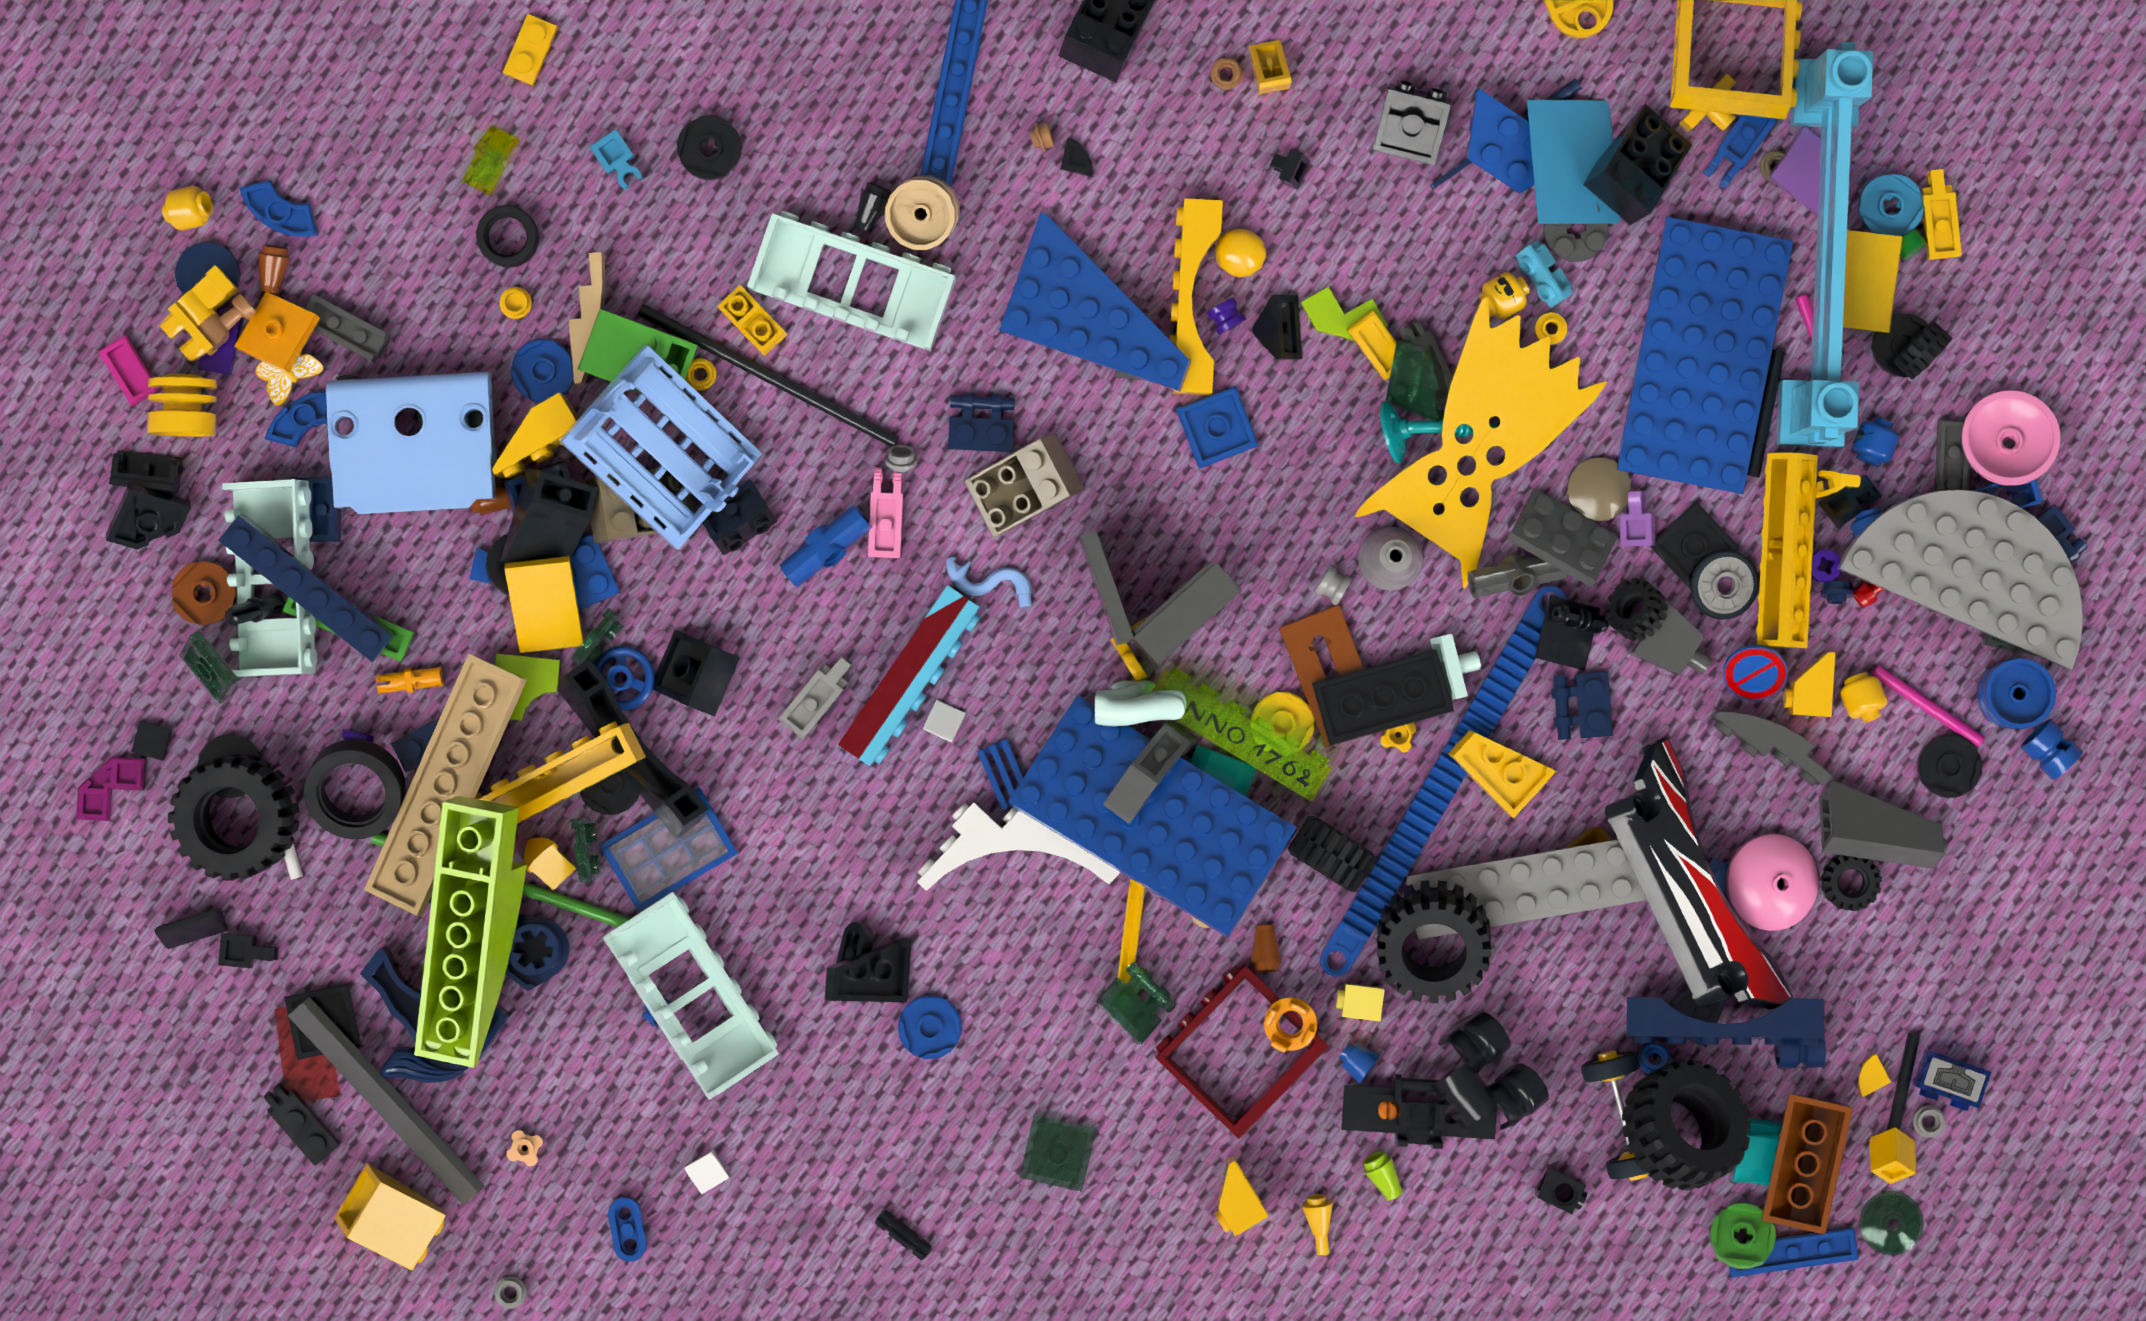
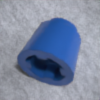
(1358, 1061)

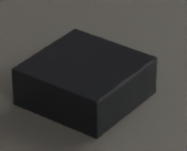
(151, 740)

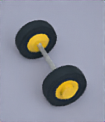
(1610, 1067)

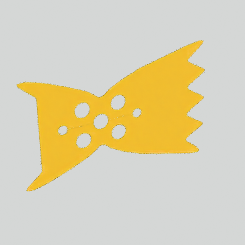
(1489, 381)

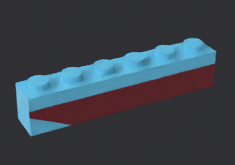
(909, 676)

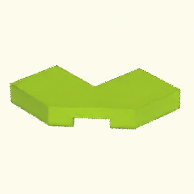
(1330, 319)

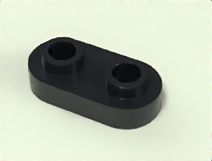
(855, 940)

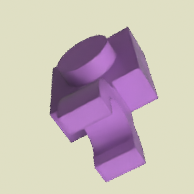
(1637, 526)

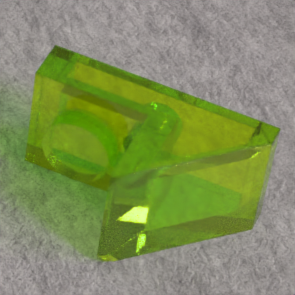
(490, 160)

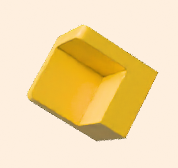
(1892, 1155)

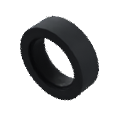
(343, 823)

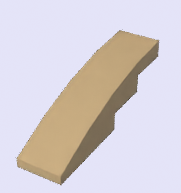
(591, 301)

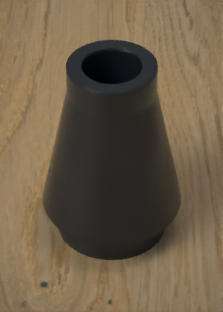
(871, 206)

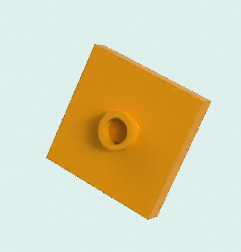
(277, 332)

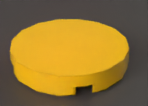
(1281, 709)

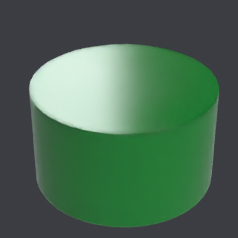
(1912, 244)

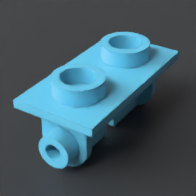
(1534, 262)

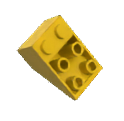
(536, 436)

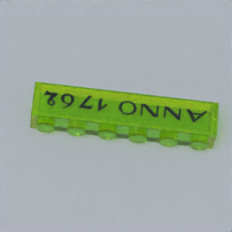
(1247, 738)

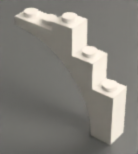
(984, 836)

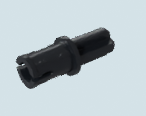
(254, 609)

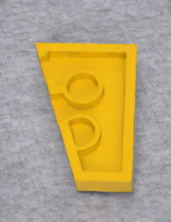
(1501, 772)

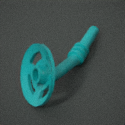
(1398, 430)

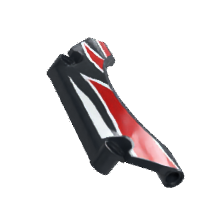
(1673, 871)

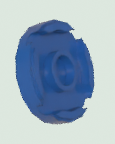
(542, 379)
(933, 1015)

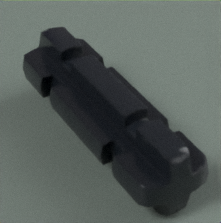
(903, 1234)

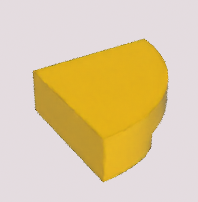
(1872, 1076)

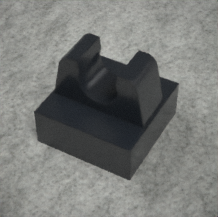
(1291, 167)

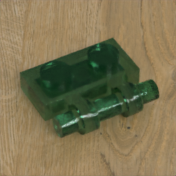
(1128, 1010)

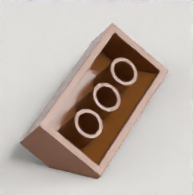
(1807, 1163)

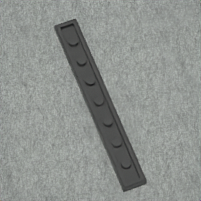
(386, 1100)

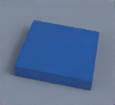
(1217, 427)

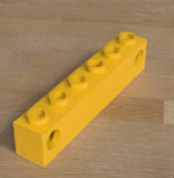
(1787, 550)
(568, 772)

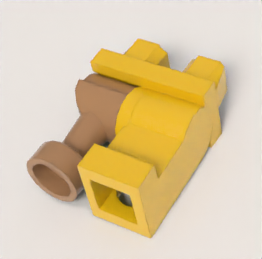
(198, 314)

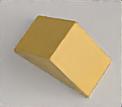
(1270, 67)

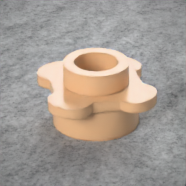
(533, 1144)

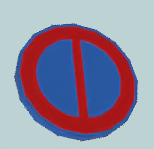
(1755, 672)

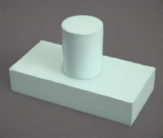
(1454, 665)

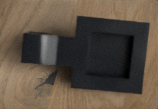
(1846, 503)
(240, 951)

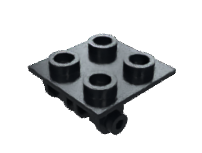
(1569, 632)

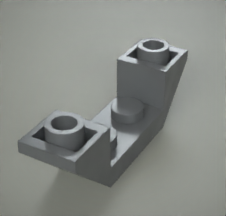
(1149, 769)

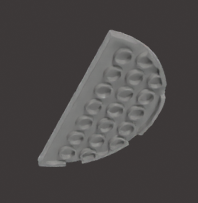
(1976, 565)

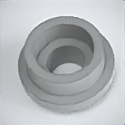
(901, 458)
(1936, 1128)
(505, 1301)

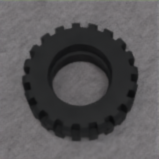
(194, 825)
(1712, 1104)

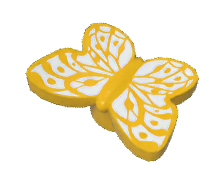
(281, 383)

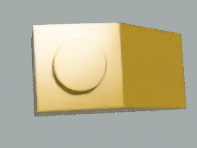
(1812, 689)

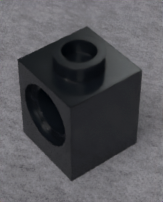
(1551, 1180)

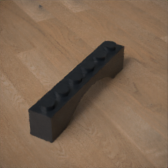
(663, 791)

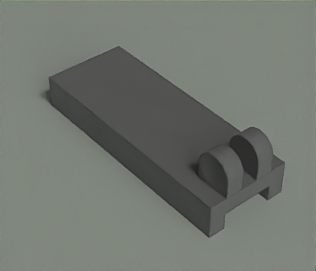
(348, 329)

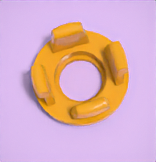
(1284, 1041)

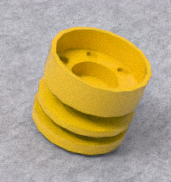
(181, 406)

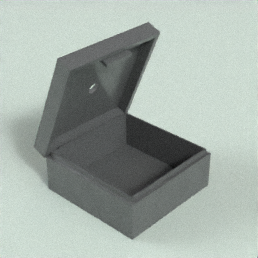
(1174, 619)

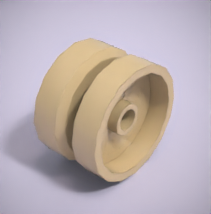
(925, 193)

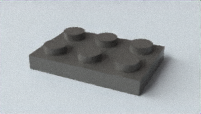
(1562, 537)

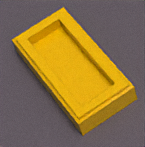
(1374, 342)

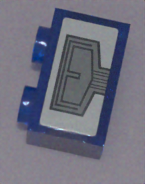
(1952, 1079)

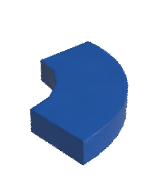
(278, 213)
(298, 419)

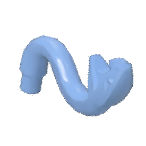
(1019, 579)

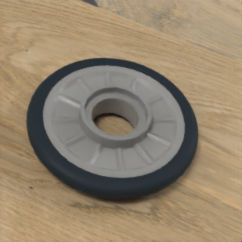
(1710, 571)

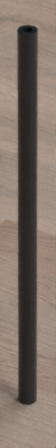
(768, 375)

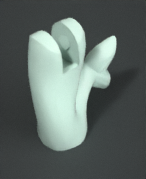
(1136, 703)

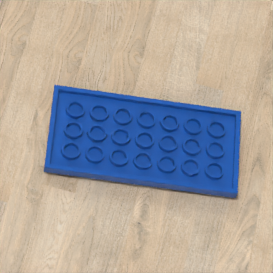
(1704, 363)
(1187, 844)

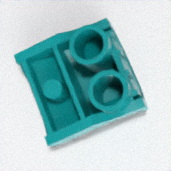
(1224, 768)
(1760, 1156)

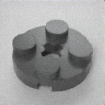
(1573, 249)

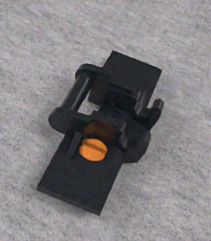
(1412, 1122)

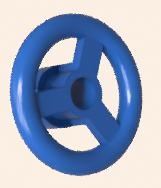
(621, 666)

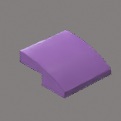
(1800, 168)

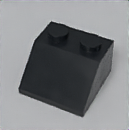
(695, 673)

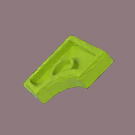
(541, 678)

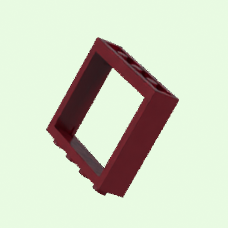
(1274, 1091)

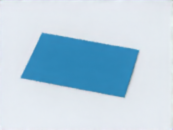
(1565, 147)

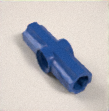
(825, 546)

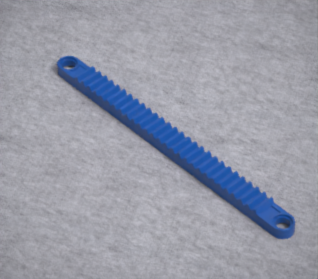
(1437, 789)

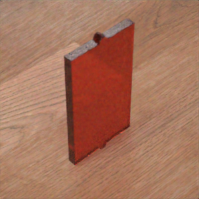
(309, 1077)

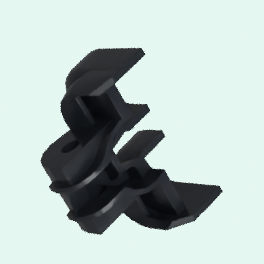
(1479, 1042)

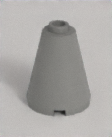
(1376, 561)

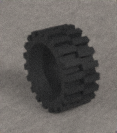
(1426, 907)

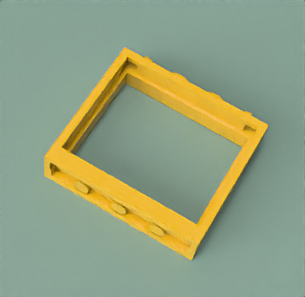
(1735, 101)

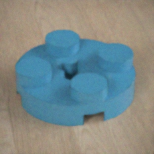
(1885, 188)

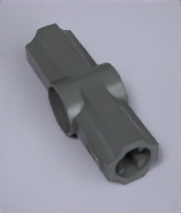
(1513, 575)

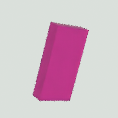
(128, 370)

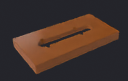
(1299, 644)

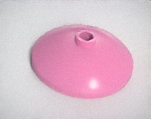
(2017, 418)
(1754, 879)

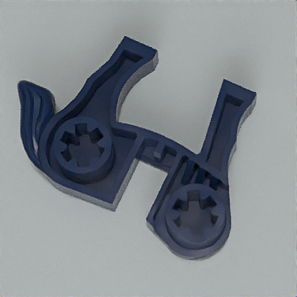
(536, 955)

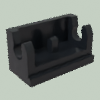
(146, 470)

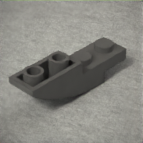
(1763, 735)

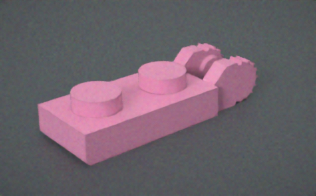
(885, 518)

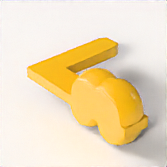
(1129, 658)

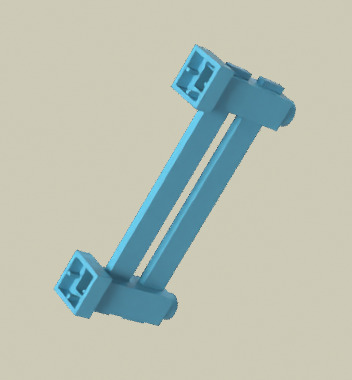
(1829, 98)

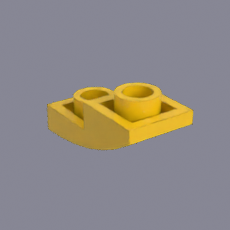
(752, 320)

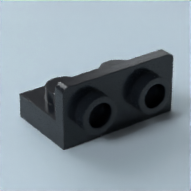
(740, 519)

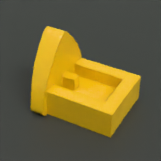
(547, 861)

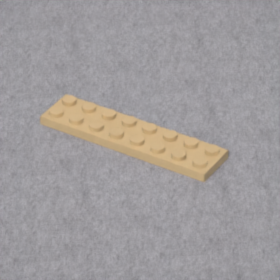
(449, 768)

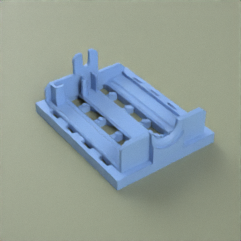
(688, 417)

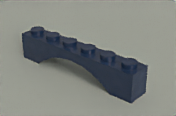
(307, 589)
(1795, 1019)

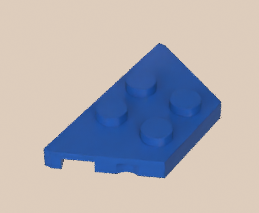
(1500, 143)

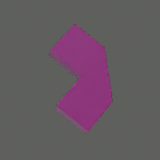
(96, 792)

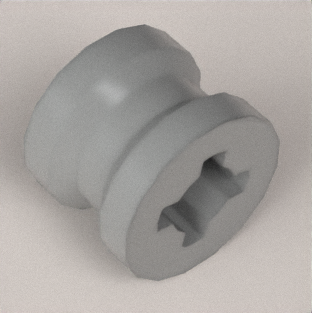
(1333, 585)

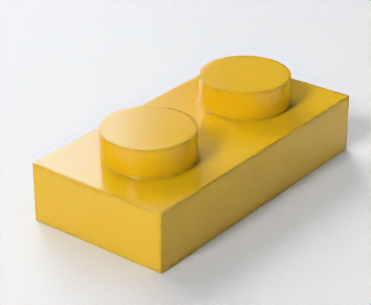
(530, 49)

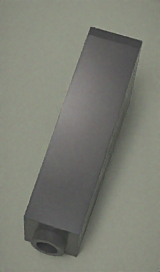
(1876, 830)

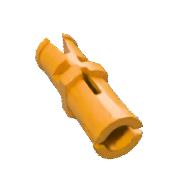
(410, 680)

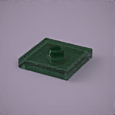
(209, 667)
(1057, 1152)

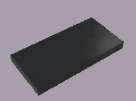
(1382, 697)

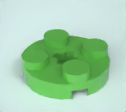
(1728, 1248)

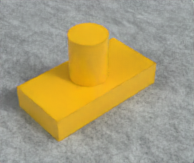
(1722, 120)

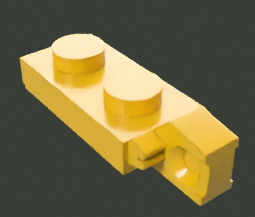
(1940, 218)

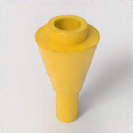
(1318, 1214)

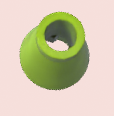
(1382, 1173)

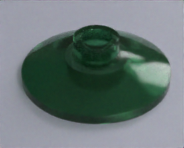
(1875, 1219)

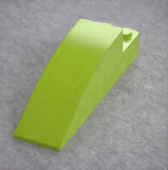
(469, 928)

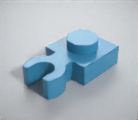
(614, 155)

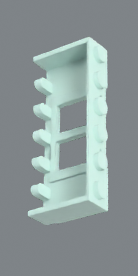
(790, 259)
(273, 644)
(727, 1050)

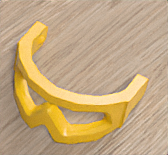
(1836, 482)

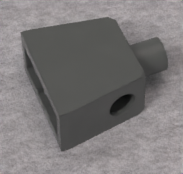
(1673, 645)

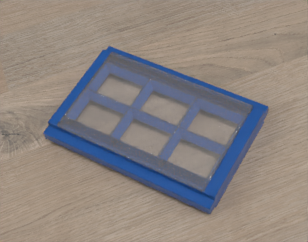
(656, 864)

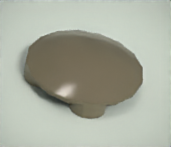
(1598, 489)

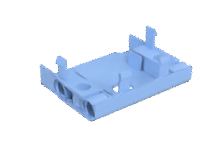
(433, 470)

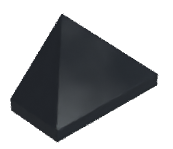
(1280, 327)

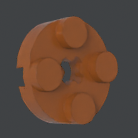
(186, 593)

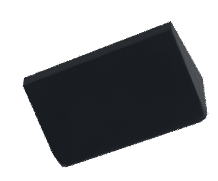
(191, 928)

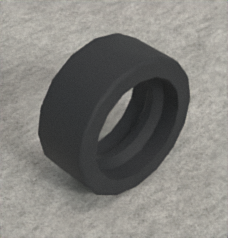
(488, 221)

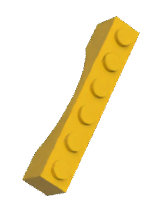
(1200, 229)

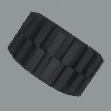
(1332, 853)

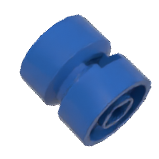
(2051, 749)

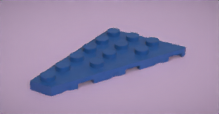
(1079, 311)

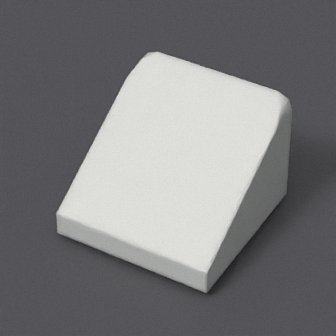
(944, 721)
(706, 1172)

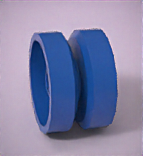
(2030, 680)

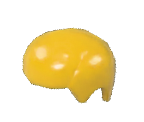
(1240, 252)

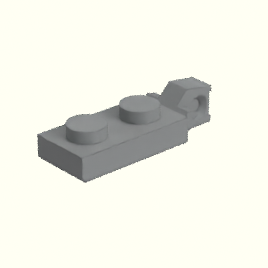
(815, 698)

